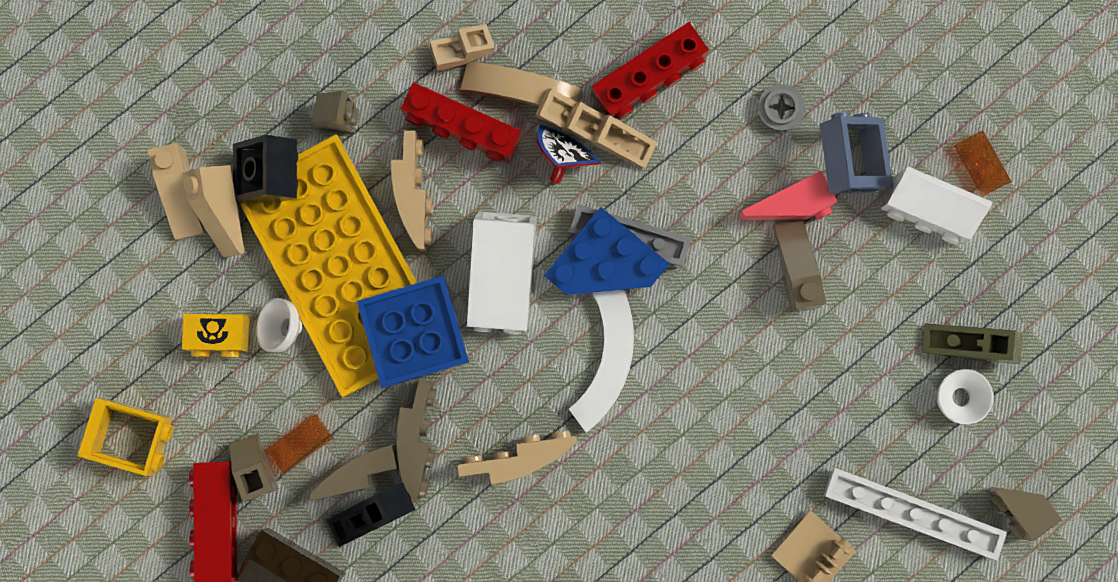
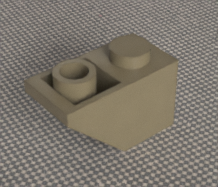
(335, 112)
(251, 468)
(1028, 512)

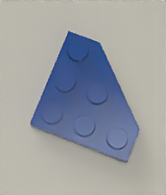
(605, 259)

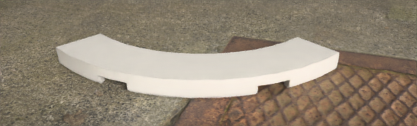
(614, 362)

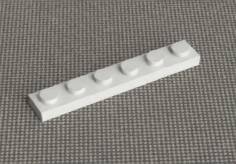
(915, 514)

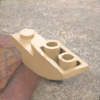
(412, 202)
(531, 457)

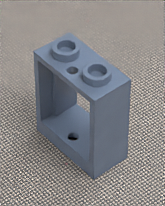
(839, 158)

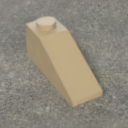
(167, 166)
(214, 202)

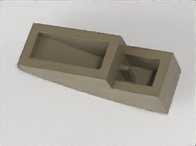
(357, 473)

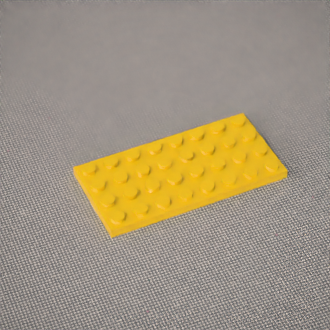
(329, 255)

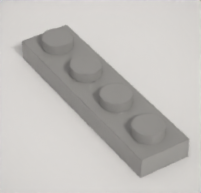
(667, 244)

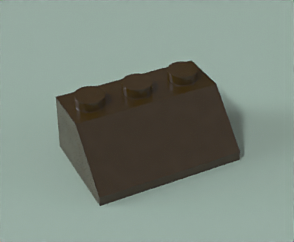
(281, 560)

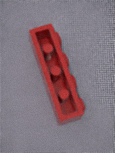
(650, 71)
(461, 122)

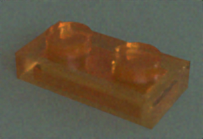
(982, 163)
(300, 444)

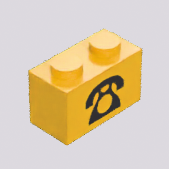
(215, 334)

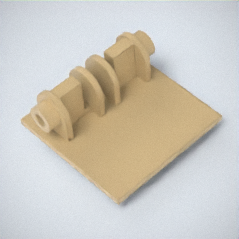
(813, 551)

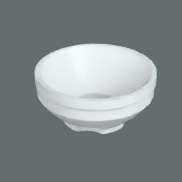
(273, 324)
(979, 394)

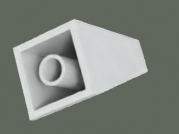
(501, 272)

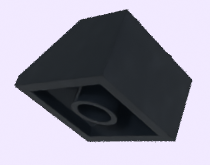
(265, 169)

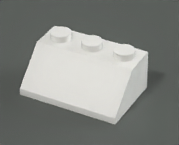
(935, 206)

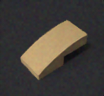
(461, 49)

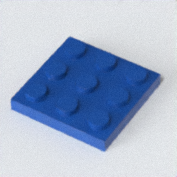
(412, 331)

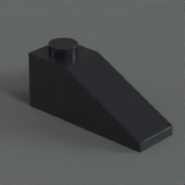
(371, 514)

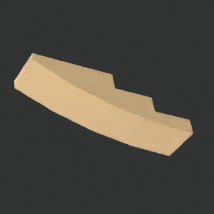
(596, 128)

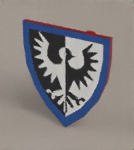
(563, 152)

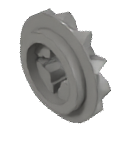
(791, 99)

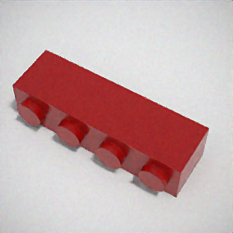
(214, 522)

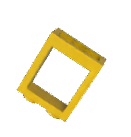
(97, 429)

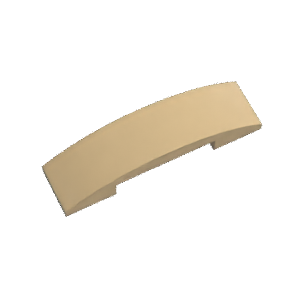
(512, 83)

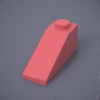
(797, 202)

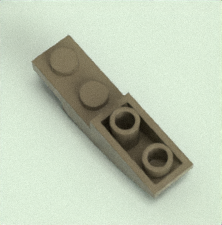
(412, 453)

